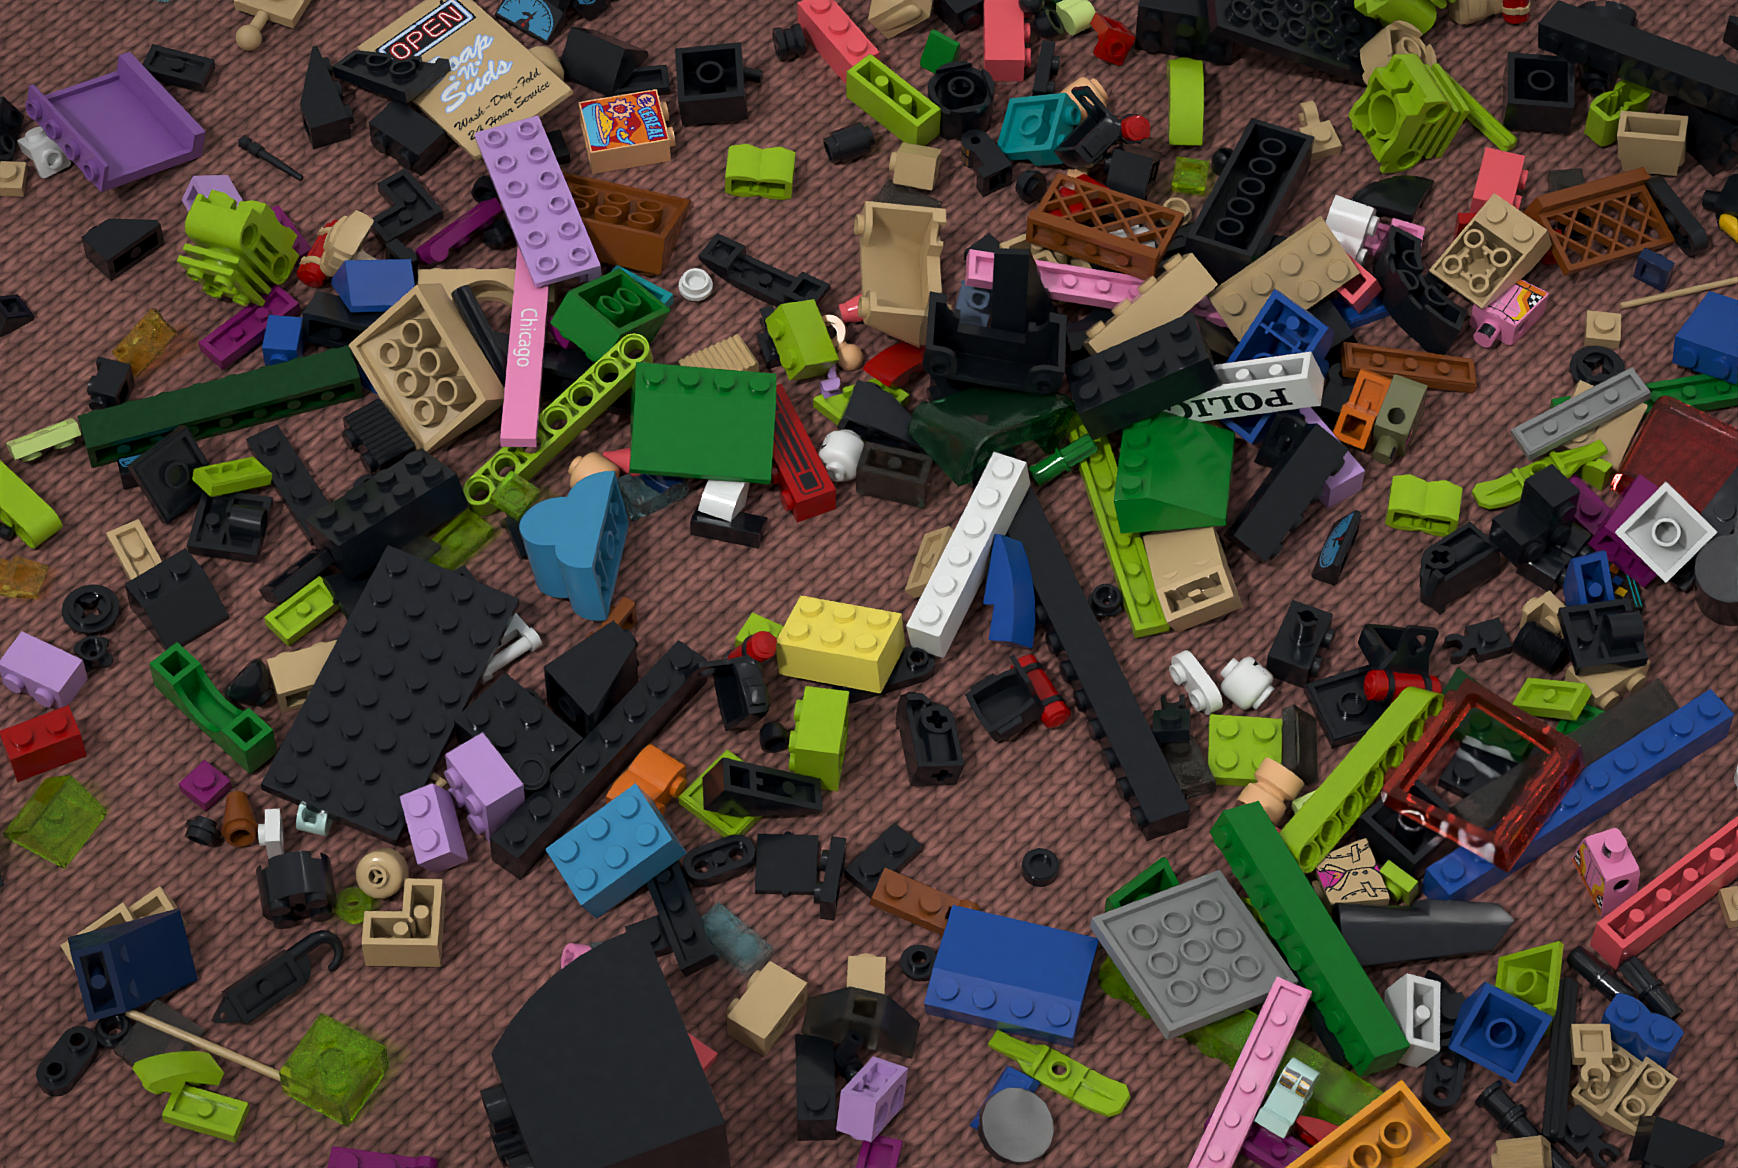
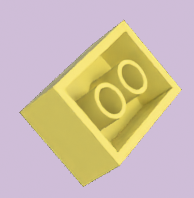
(840, 644)

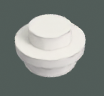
(695, 284)

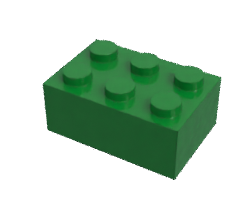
(606, 311)

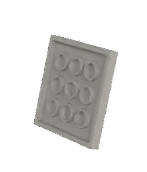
(1191, 953)

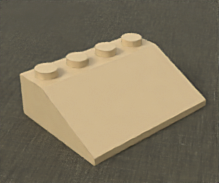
(428, 368)

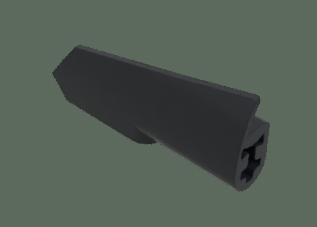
(1419, 931)

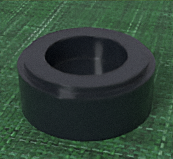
(1040, 867)

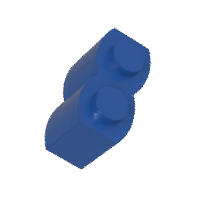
(1642, 1031)

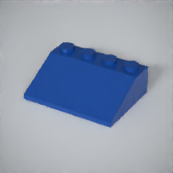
(1011, 976)

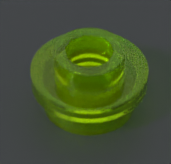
(352, 914)

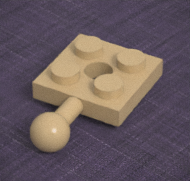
(278, 11)

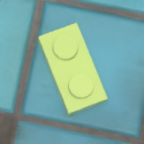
(57, 435)

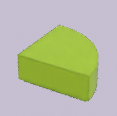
(1595, 473)

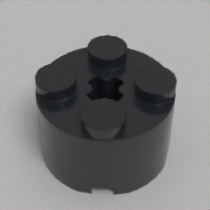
(964, 98)
(296, 889)

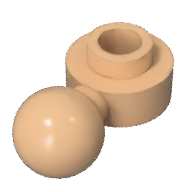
(849, 355)

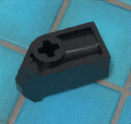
(1456, 566)
(928, 741)

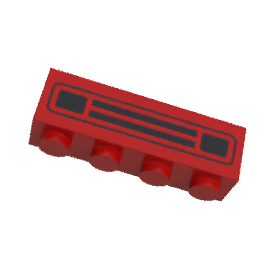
(797, 466)

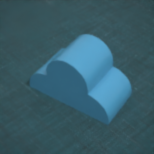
(578, 544)

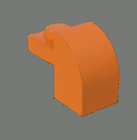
(1359, 414)

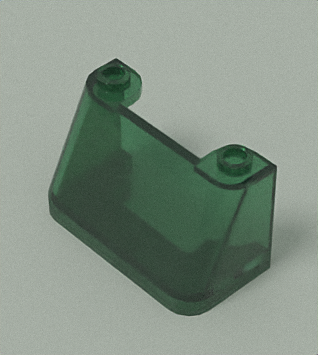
(985, 419)

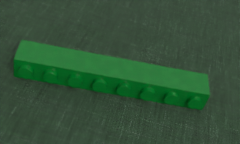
(1309, 939)

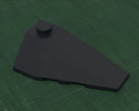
(1018, 292)

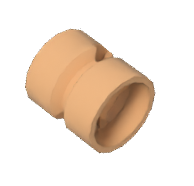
(1272, 788)

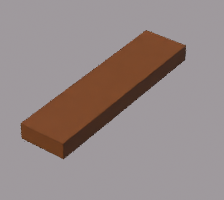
(1430, 369)

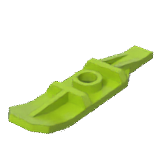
(1509, 488)
(1076, 1084)

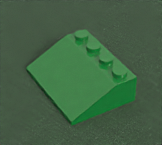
(702, 423)
(1173, 474)

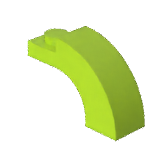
(1185, 101)

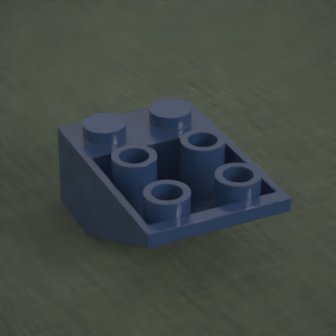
(131, 963)

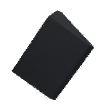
(599, 60)

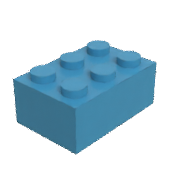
(615, 851)

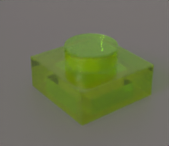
(1190, 175)
(514, 495)

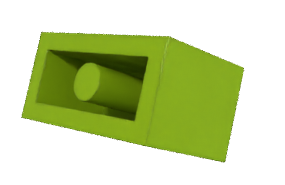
(801, 340)

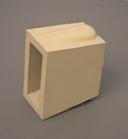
(898, 15)
(1652, 142)

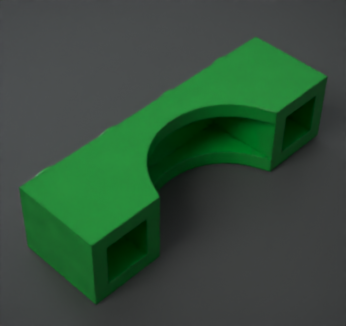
(188, 687)

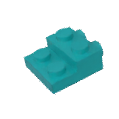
(1037, 127)

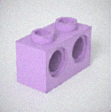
(871, 1099)

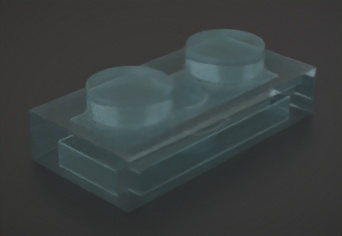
(736, 941)

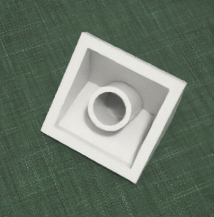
(1666, 532)

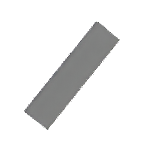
(1580, 414)

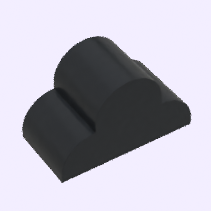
(1718, 579)

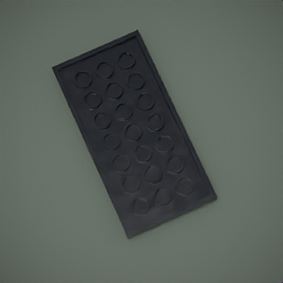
(390, 694)

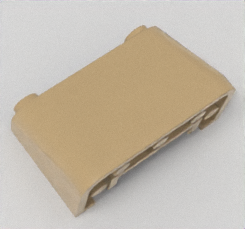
(898, 266)

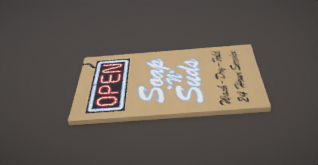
(490, 73)

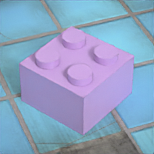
(483, 785)

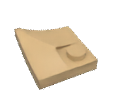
(1613, 433)

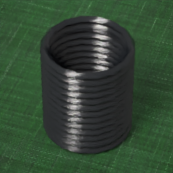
(1540, 646)

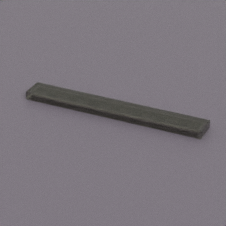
(1596, 738)

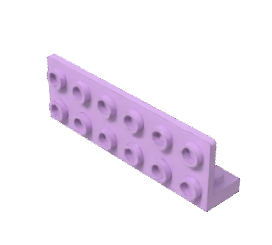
(538, 203)

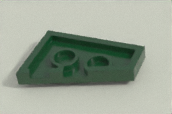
(1485, 731)

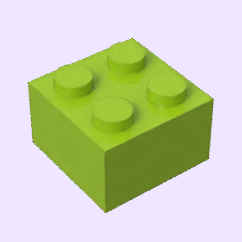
(820, 735)

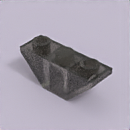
(873, 1014)

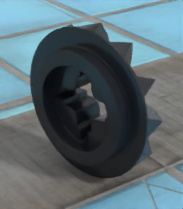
(1591, 357)
(90, 597)

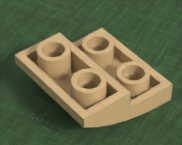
(1632, 1091)

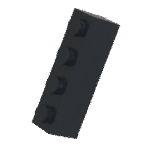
(1286, 493)

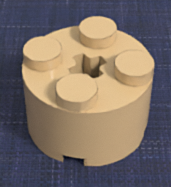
(1392, 40)

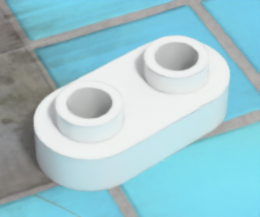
(1200, 687)

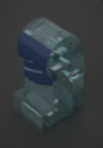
(650, 493)

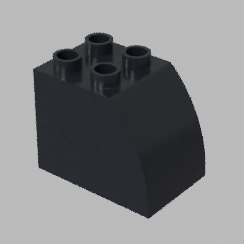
(603, 1072)

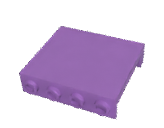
(118, 125)

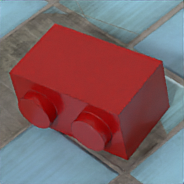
(42, 743)

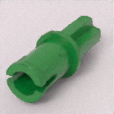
(1063, 459)

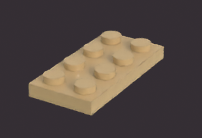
(1301, 267)

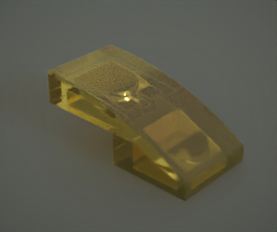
(21, 577)

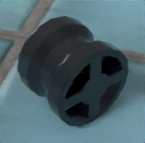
(789, 41)

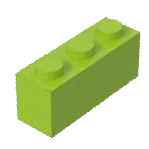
(893, 102)

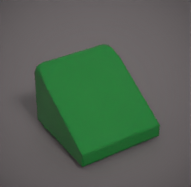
(939, 51)

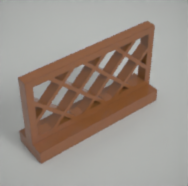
(1593, 195)
(1096, 243)

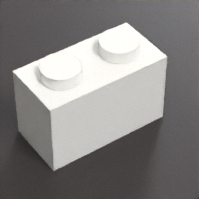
(1416, 1009)

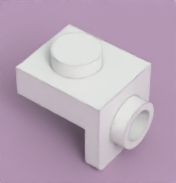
(44, 152)

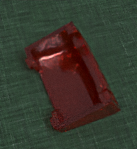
(1682, 449)

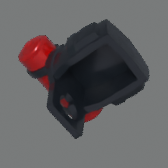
(1099, 132)
(1397, 660)
(739, 680)
(1017, 698)

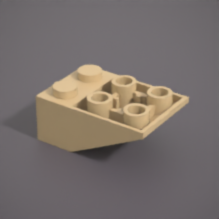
(1492, 252)
(1191, 576)

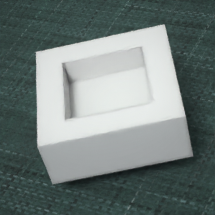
(272, 833)

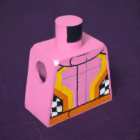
(1509, 314)
(1607, 864)

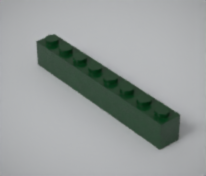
(222, 404)

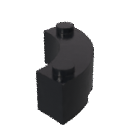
(1408, 298)

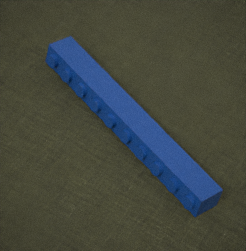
(1595, 793)

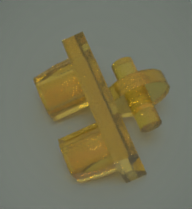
(145, 342)

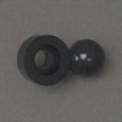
(1046, 22)

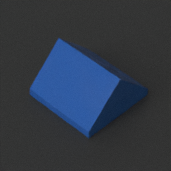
(373, 283)
(1498, 1030)

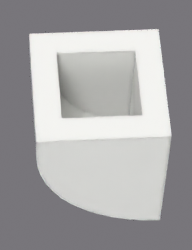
(724, 498)

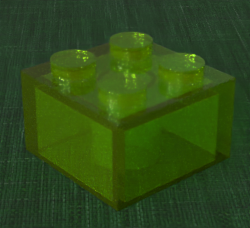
(334, 1069)

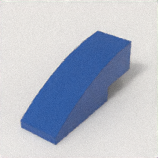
(1010, 594)

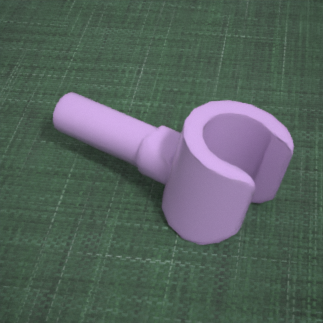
(830, 386)

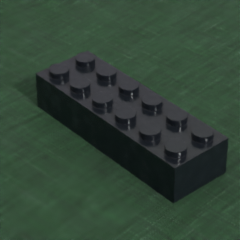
(1249, 198)

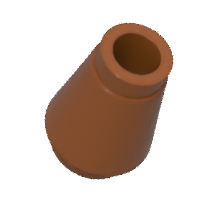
(239, 821)

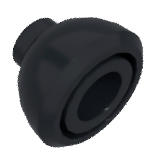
(250, 684)

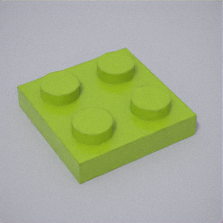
(1240, 745)

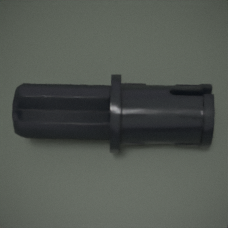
(1596, 974)
(1649, 988)

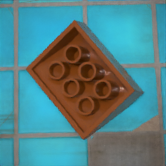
(628, 223)

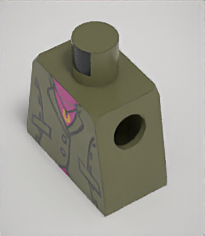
(1398, 418)

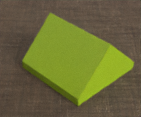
(1533, 976)

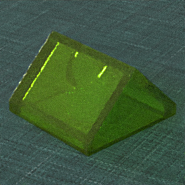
(56, 820)

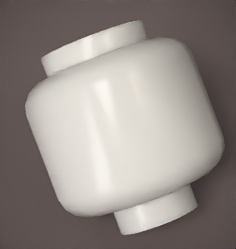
(841, 454)
(1246, 683)

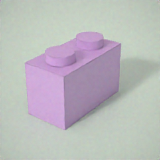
(42, 671)
(434, 828)

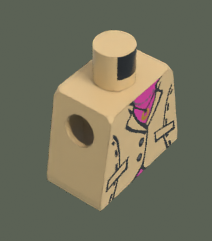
(1349, 877)

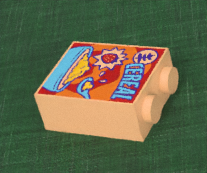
(626, 131)

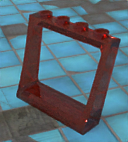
(1532, 807)

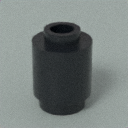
(848, 143)

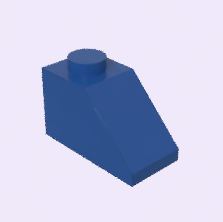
(1588, 580)

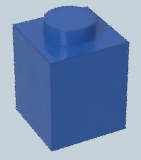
(282, 339)

